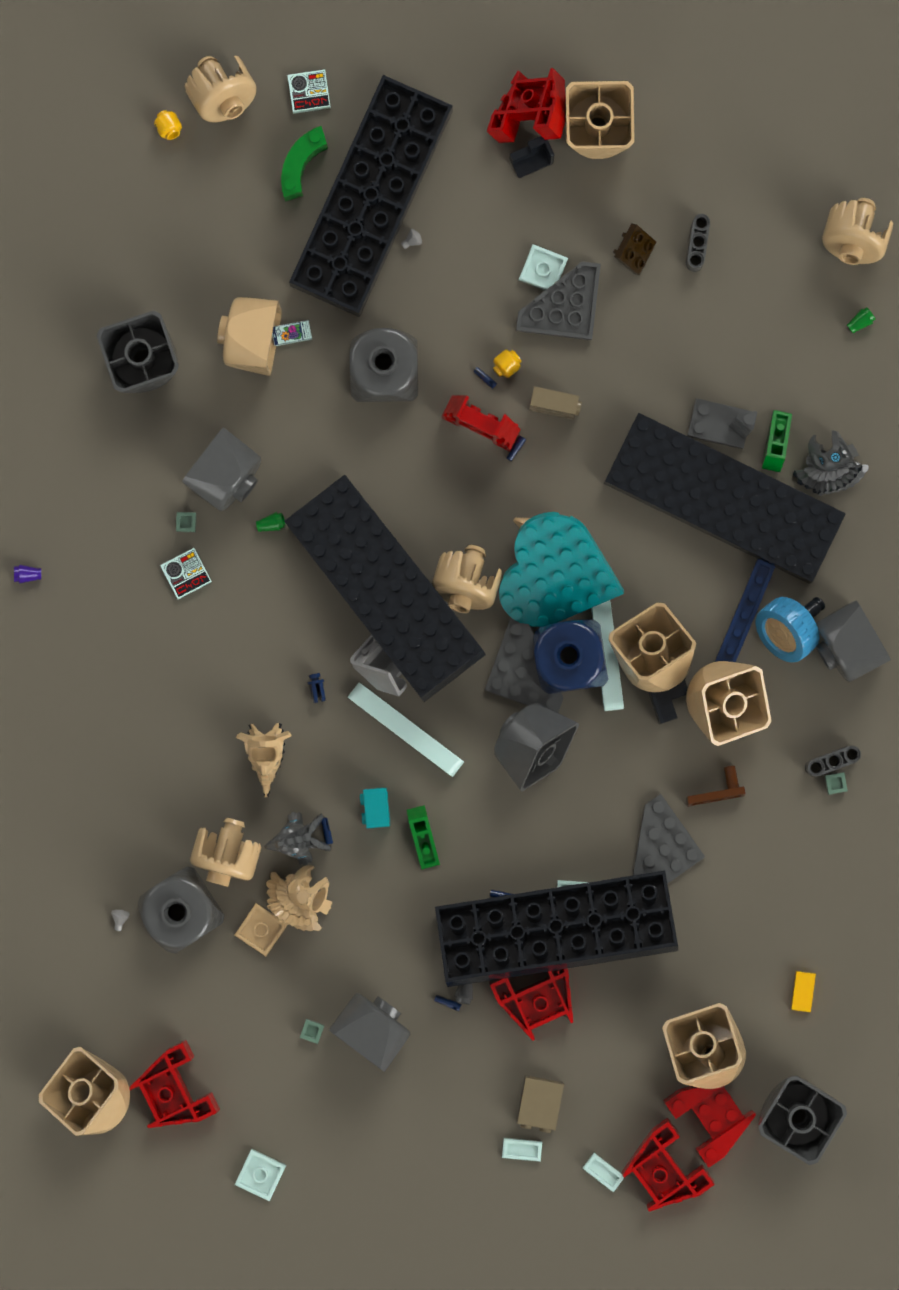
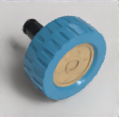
(789, 627)

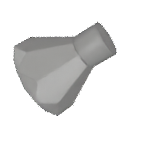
(412, 239)
(119, 917)

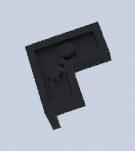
(533, 157)
(663, 702)

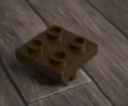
(635, 249)

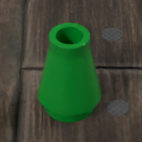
(861, 320)
(273, 522)

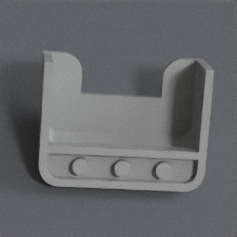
(378, 668)

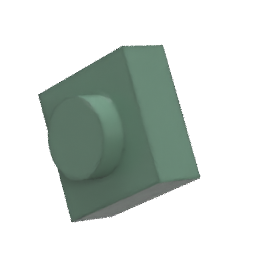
(186, 522)
(836, 783)
(312, 1031)

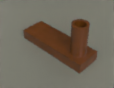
(732, 792)

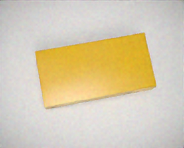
(803, 991)

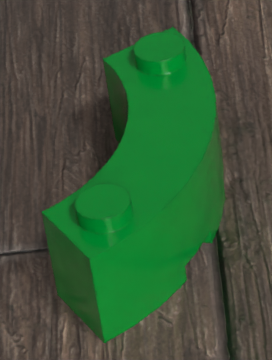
(296, 160)

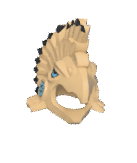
(265, 752)

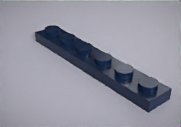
(745, 611)

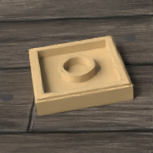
(260, 929)

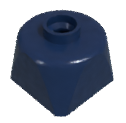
(587, 670)

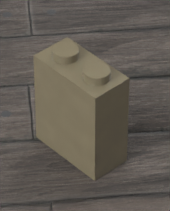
(555, 403)
(540, 1103)

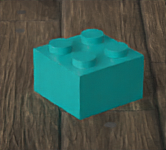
(376, 808)

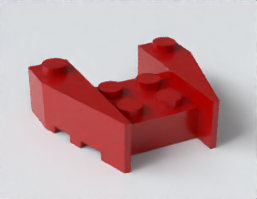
(531, 100)
(501, 433)
(537, 1002)
(167, 1091)
(718, 1116)
(661, 1173)

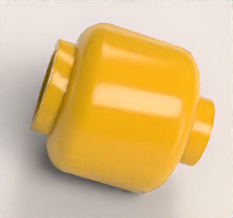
(168, 125)
(506, 363)

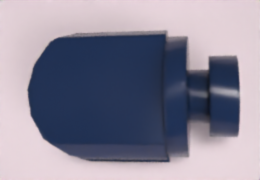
(315, 680)

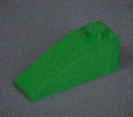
(777, 441)
(423, 837)

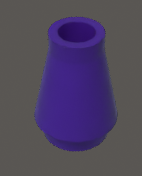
(25, 574)

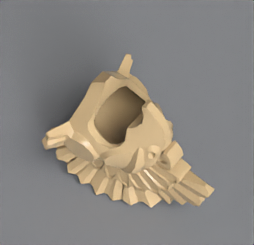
(295, 901)

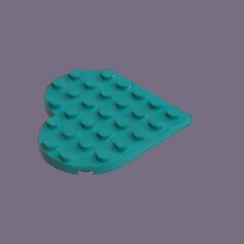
(555, 572)

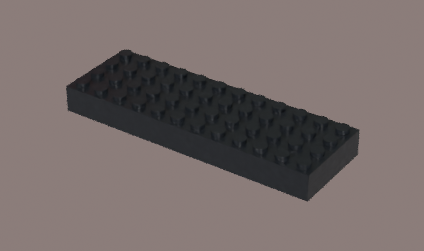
(371, 195)
(724, 498)
(385, 588)
(556, 928)

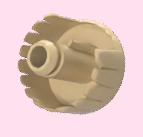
(217, 96)
(849, 234)
(459, 581)
(228, 856)

